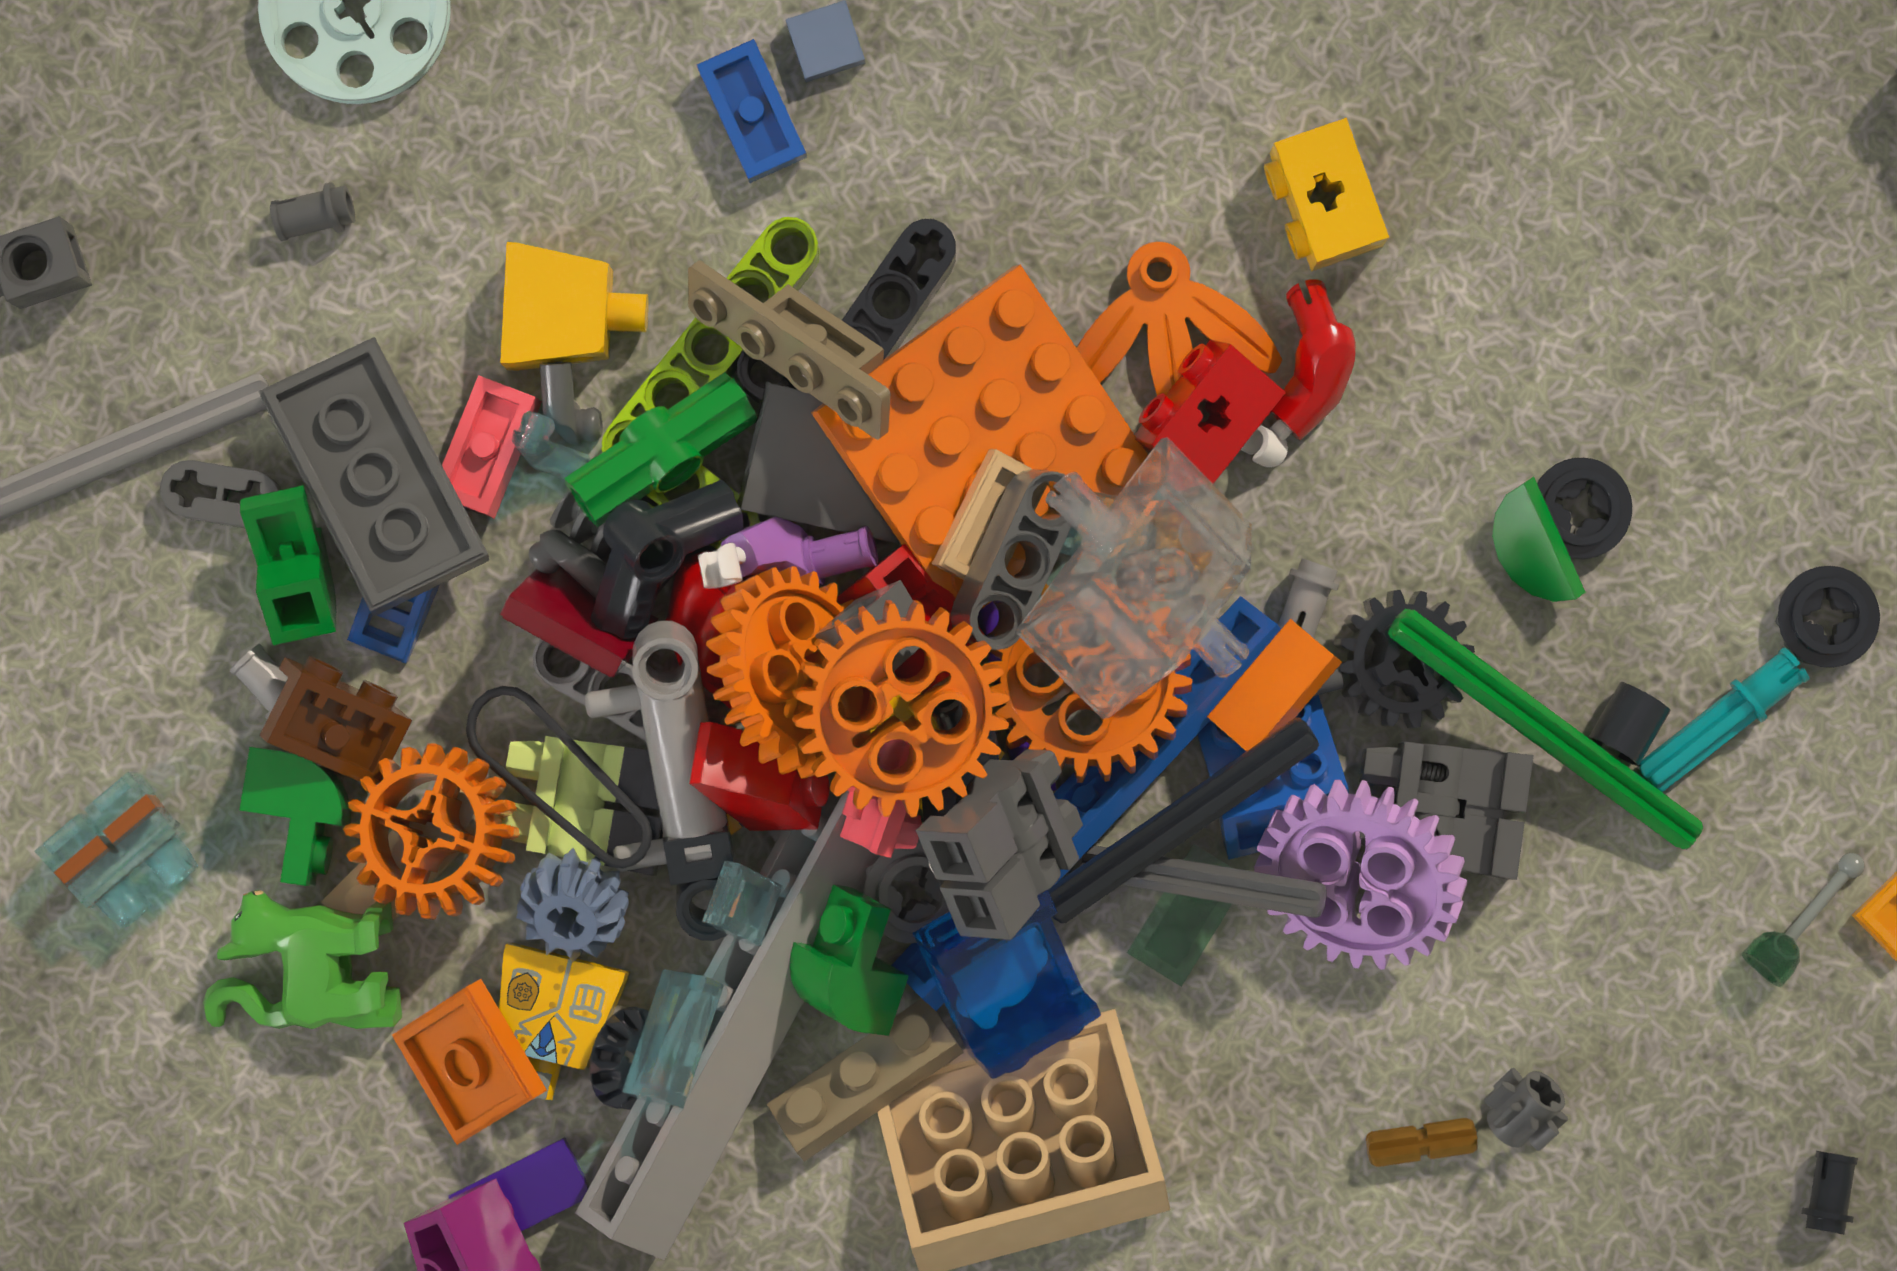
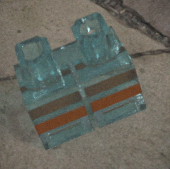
(114, 843)

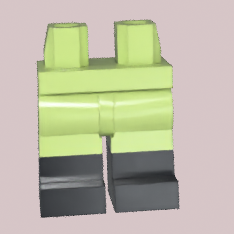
(581, 797)

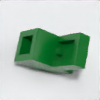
(292, 565)
(308, 795)
(842, 969)

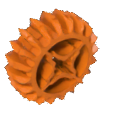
(420, 852)

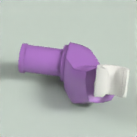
(784, 545)

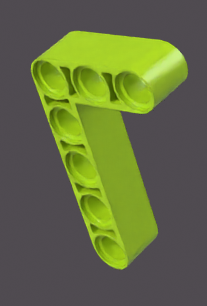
(680, 364)

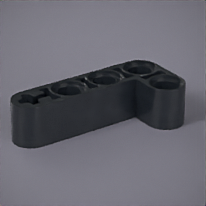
(862, 315)

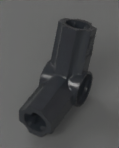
(650, 548)

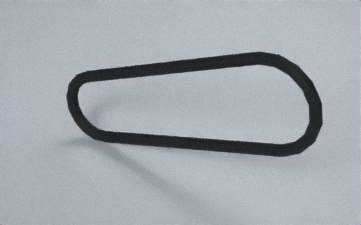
(581, 755)

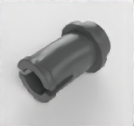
(313, 212)

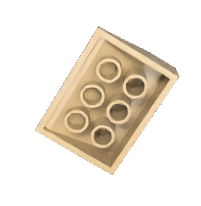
(1023, 1154)

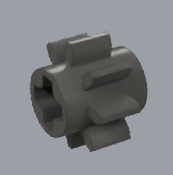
(1526, 1109)

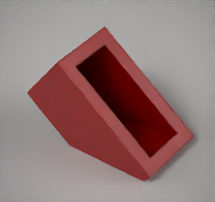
(752, 790)

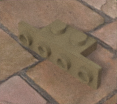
(799, 342)

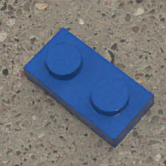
(751, 111)

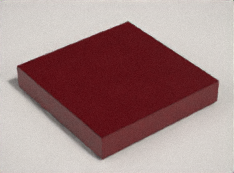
(560, 614)

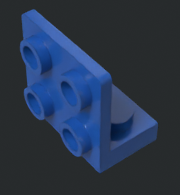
(1247, 821)

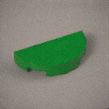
(1532, 546)

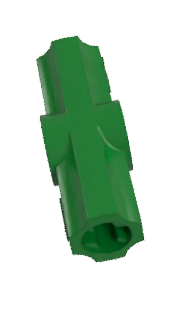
(661, 448)

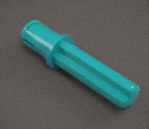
(1723, 720)

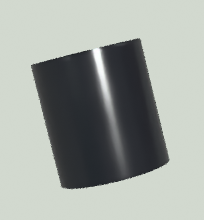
(1630, 722)

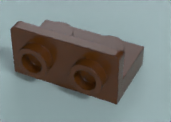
(335, 721)

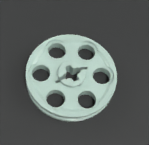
(344, 38)

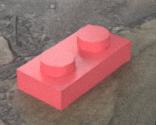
(482, 448)

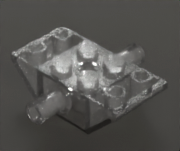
(1141, 582)

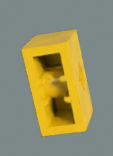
(1333, 160)

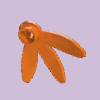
(1164, 310)

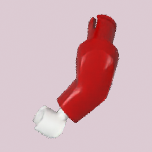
(1319, 378)

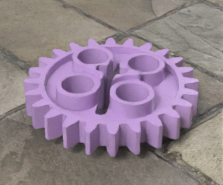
(1405, 872)

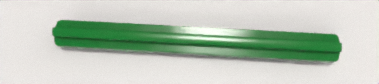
(1545, 728)

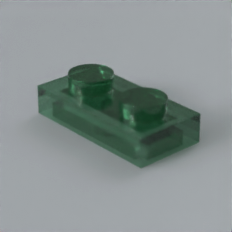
(1179, 928)

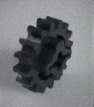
(1418, 683)

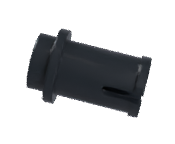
(1831, 1193)

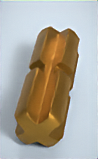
(1434, 1140)

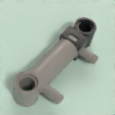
(693, 826)

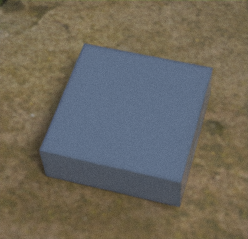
(825, 41)

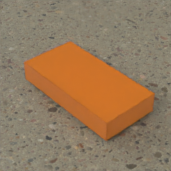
(1274, 686)

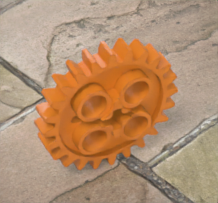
(763, 641)
(1116, 738)
(935, 756)

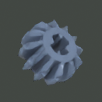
(572, 905)

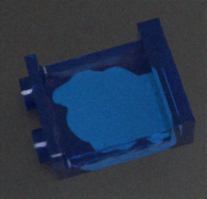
(1007, 993)

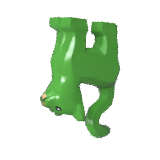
(315, 965)

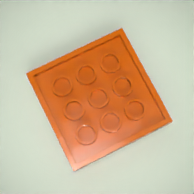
(975, 382)

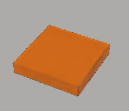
(469, 1062)

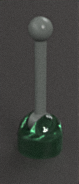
(1776, 953)

